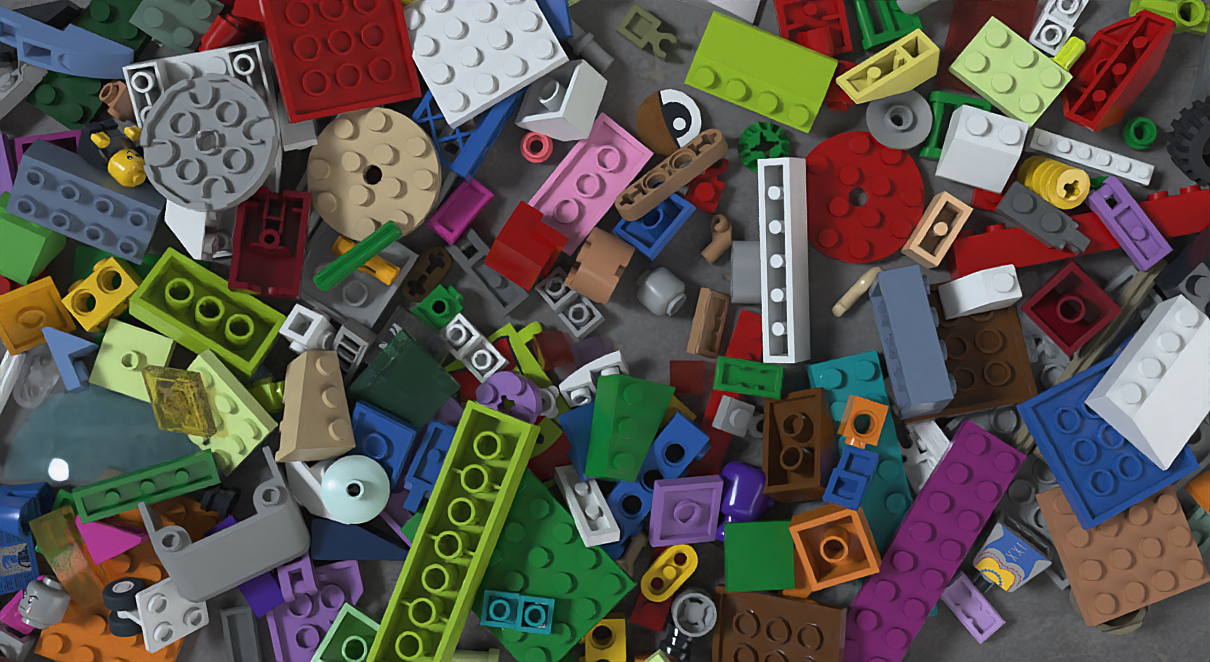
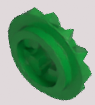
(751, 138)

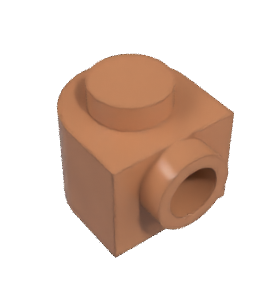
(118, 98)

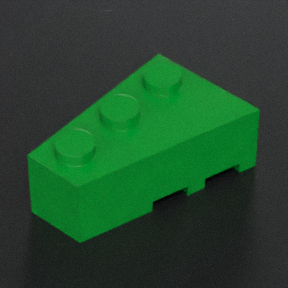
(624, 425)

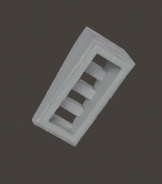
(360, 335)

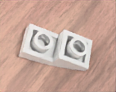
(1055, 24)
(296, 135)
(473, 348)
(582, 384)

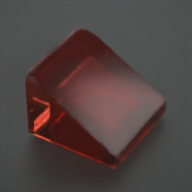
(551, 349)
(687, 376)

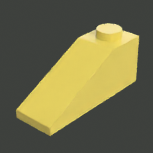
(892, 69)

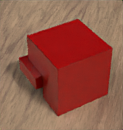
(525, 247)

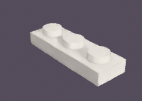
(587, 507)

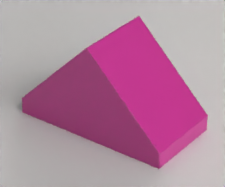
(110, 537)

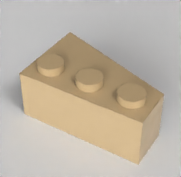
(315, 410)

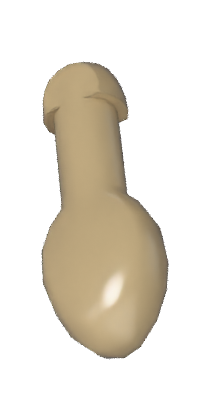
(855, 291)
(632, 552)

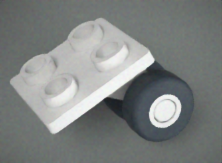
(155, 611)

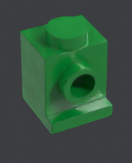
(452, 301)

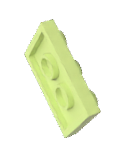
(1010, 72)

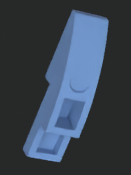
(66, 51)

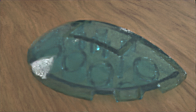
(91, 438)

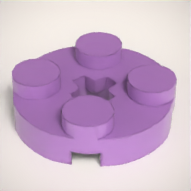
(517, 388)

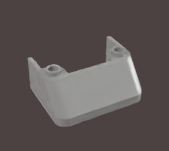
(236, 552)

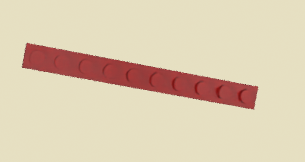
(744, 344)

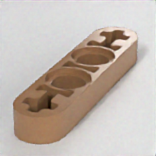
(710, 147)

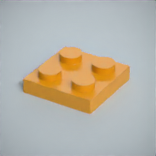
(30, 310)

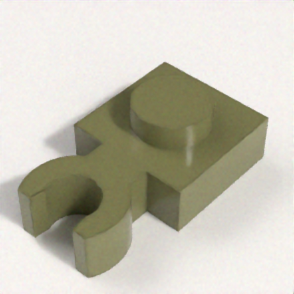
(642, 29)

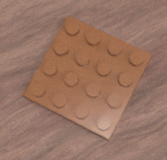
(1126, 559)

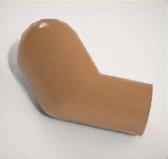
(721, 238)

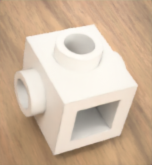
(308, 330)

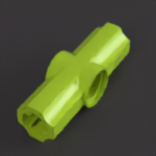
(1197, 13)

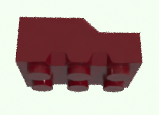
(270, 243)

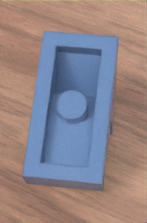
(65, 351)

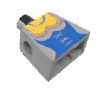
(1009, 555)

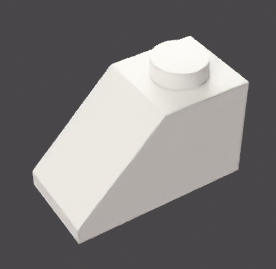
(980, 292)

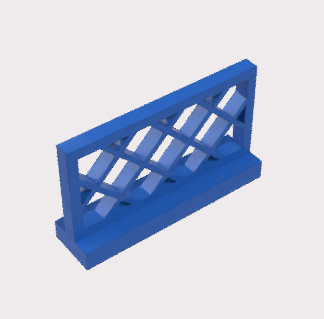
(480, 139)

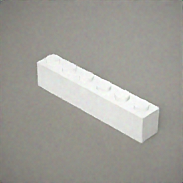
(784, 260)

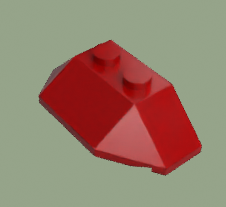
(1115, 69)

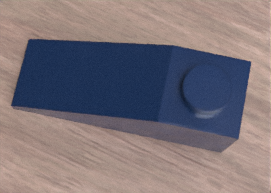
(353, 542)

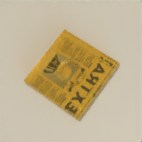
(179, 400)

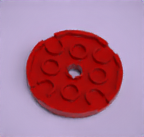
(891, 190)

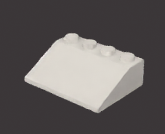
(1159, 382)

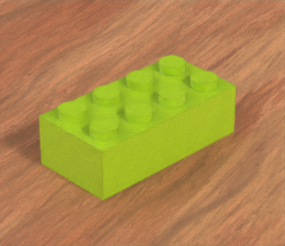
(203, 314)

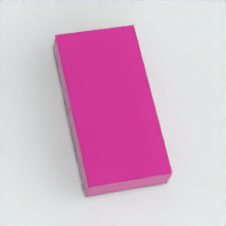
(460, 210)

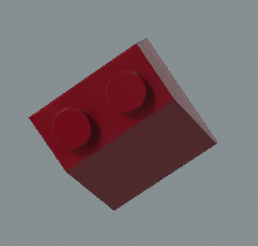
(1071, 307)

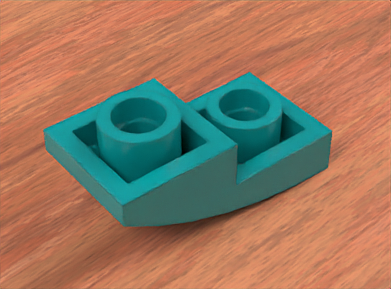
(517, 611)

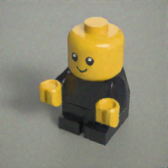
(112, 151)

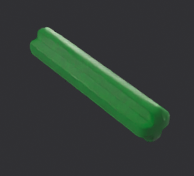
(357, 256)

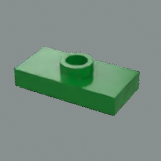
(748, 377)

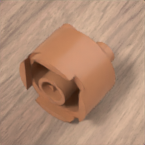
(599, 266)

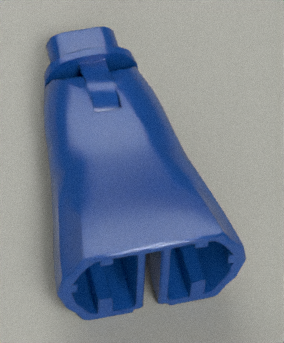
(22, 504)

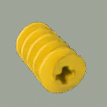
(1054, 181)

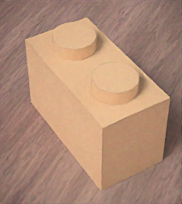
(936, 230)

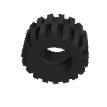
(1188, 142)

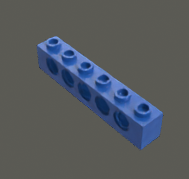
(678, 430)

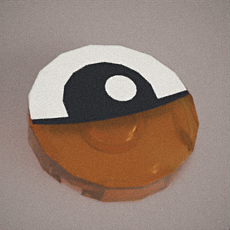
(667, 121)

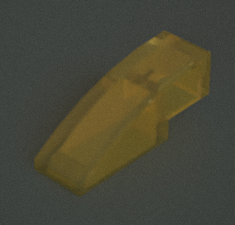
(69, 556)

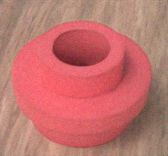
(528, 154)

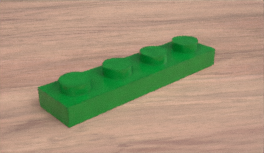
(147, 485)

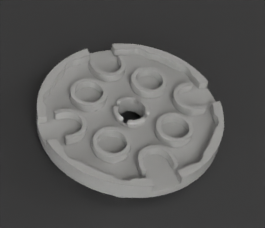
(175, 135)

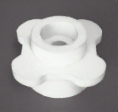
(550, 395)

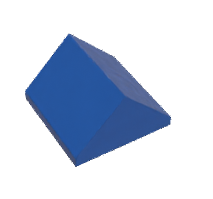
(657, 227)

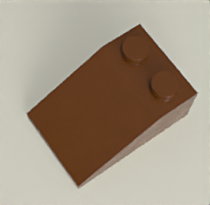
(798, 446)

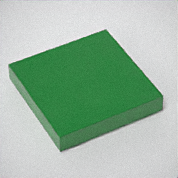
(758, 555)

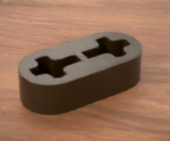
(421, 268)

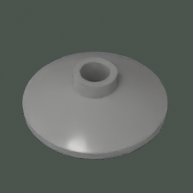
(912, 113)

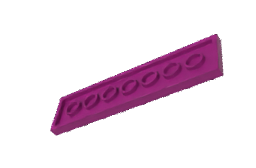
(929, 545)

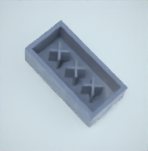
(85, 202)
(911, 342)

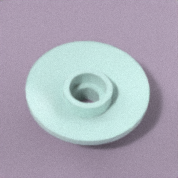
(372, 482)

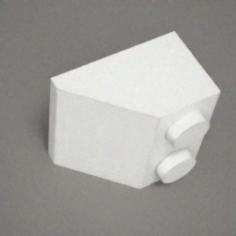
(563, 102)
(981, 148)

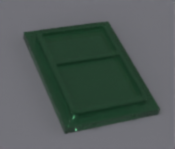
(404, 382)

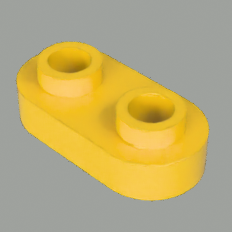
(669, 571)

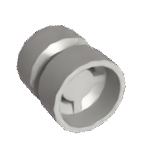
(693, 610)

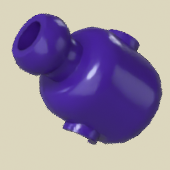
(742, 495)

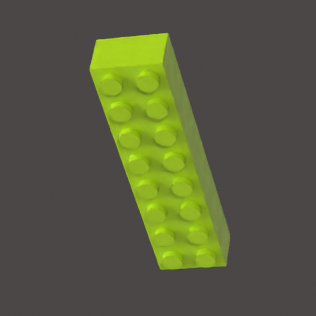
(455, 537)

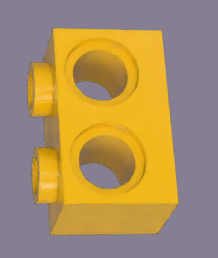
(109, 302)
(613, 647)

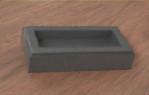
(242, 634)

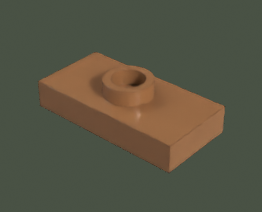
(708, 323)

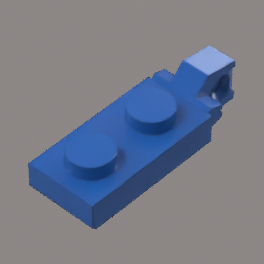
(428, 463)

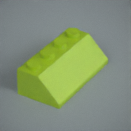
(761, 71)

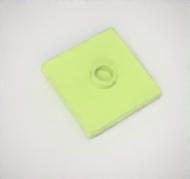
(125, 353)

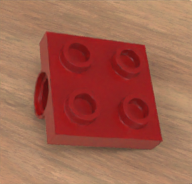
(814, 24)

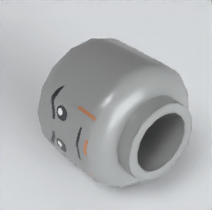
(44, 603)

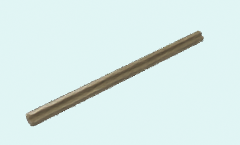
(1095, 347)

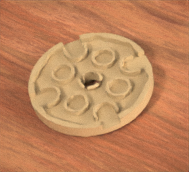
(366, 140)

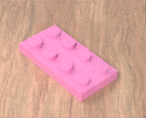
(590, 181)

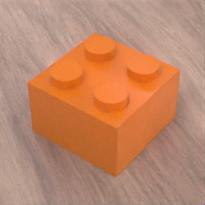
(834, 545)

